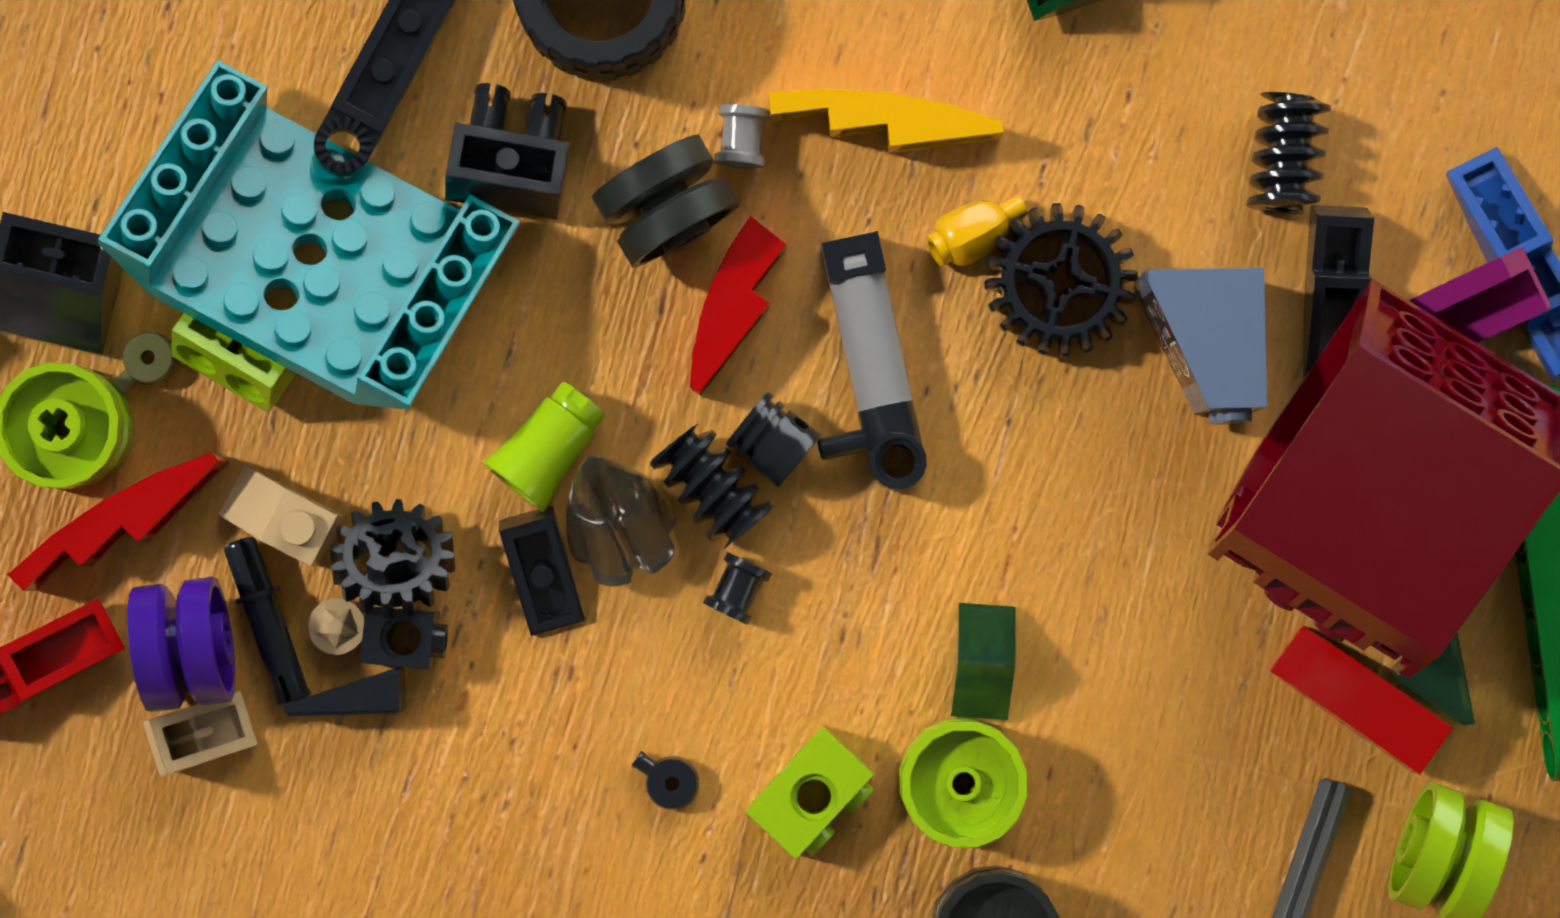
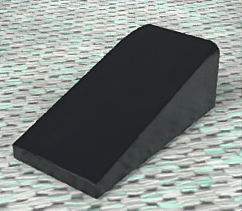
(541, 570)
(372, 695)

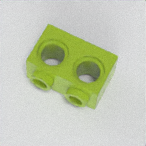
(229, 363)

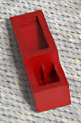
(731, 303)
(55, 654)
(1361, 700)

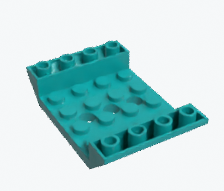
(242, 190)

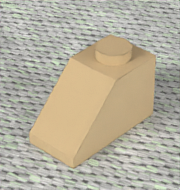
(281, 516)

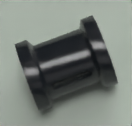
(737, 588)

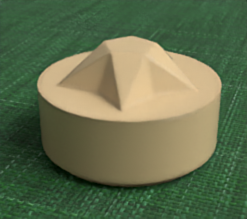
(336, 626)

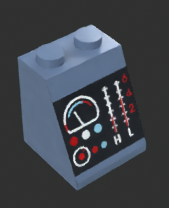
(1211, 336)

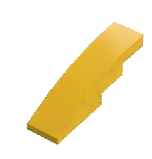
(908, 120)

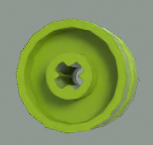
(94, 413)
(992, 799)
(1450, 853)

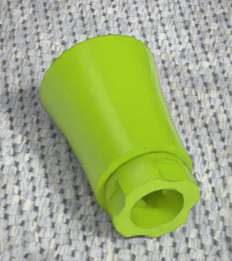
(546, 445)

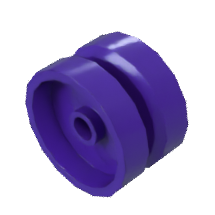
(181, 644)

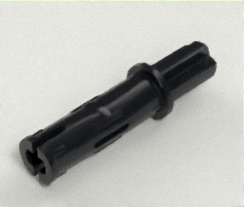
(266, 620)

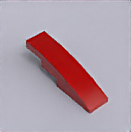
(137, 510)

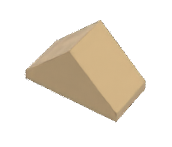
(199, 734)

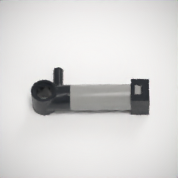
(873, 360)

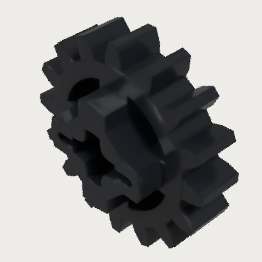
(393, 560)

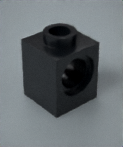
(378, 645)

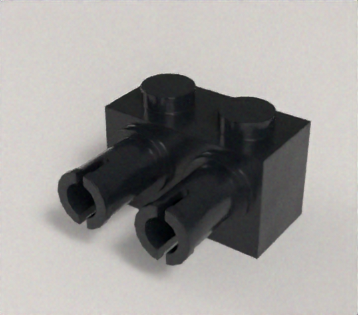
(507, 167)

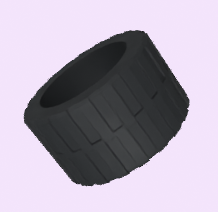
(602, 58)

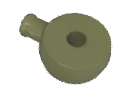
(134, 361)

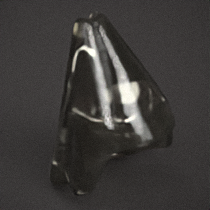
(618, 521)

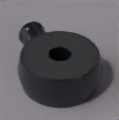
(656, 776)

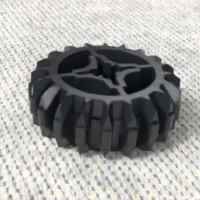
(1034, 272)

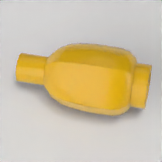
(972, 229)

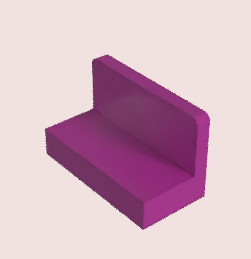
(1488, 297)

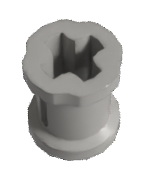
(741, 136)

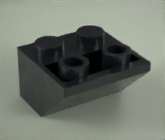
(55, 283)

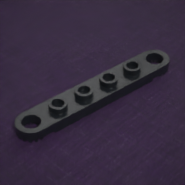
(380, 79)

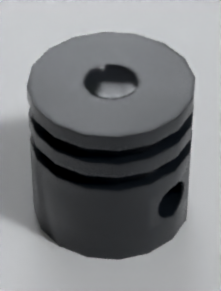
(773, 439)

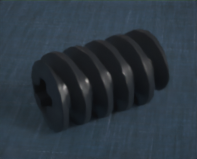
(1287, 153)
(711, 485)

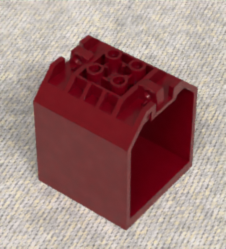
(1395, 481)

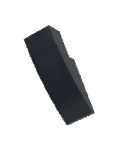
(1334, 272)

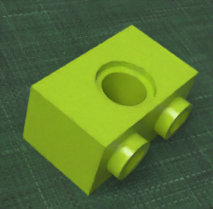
(819, 759)

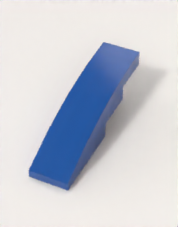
(1507, 220)

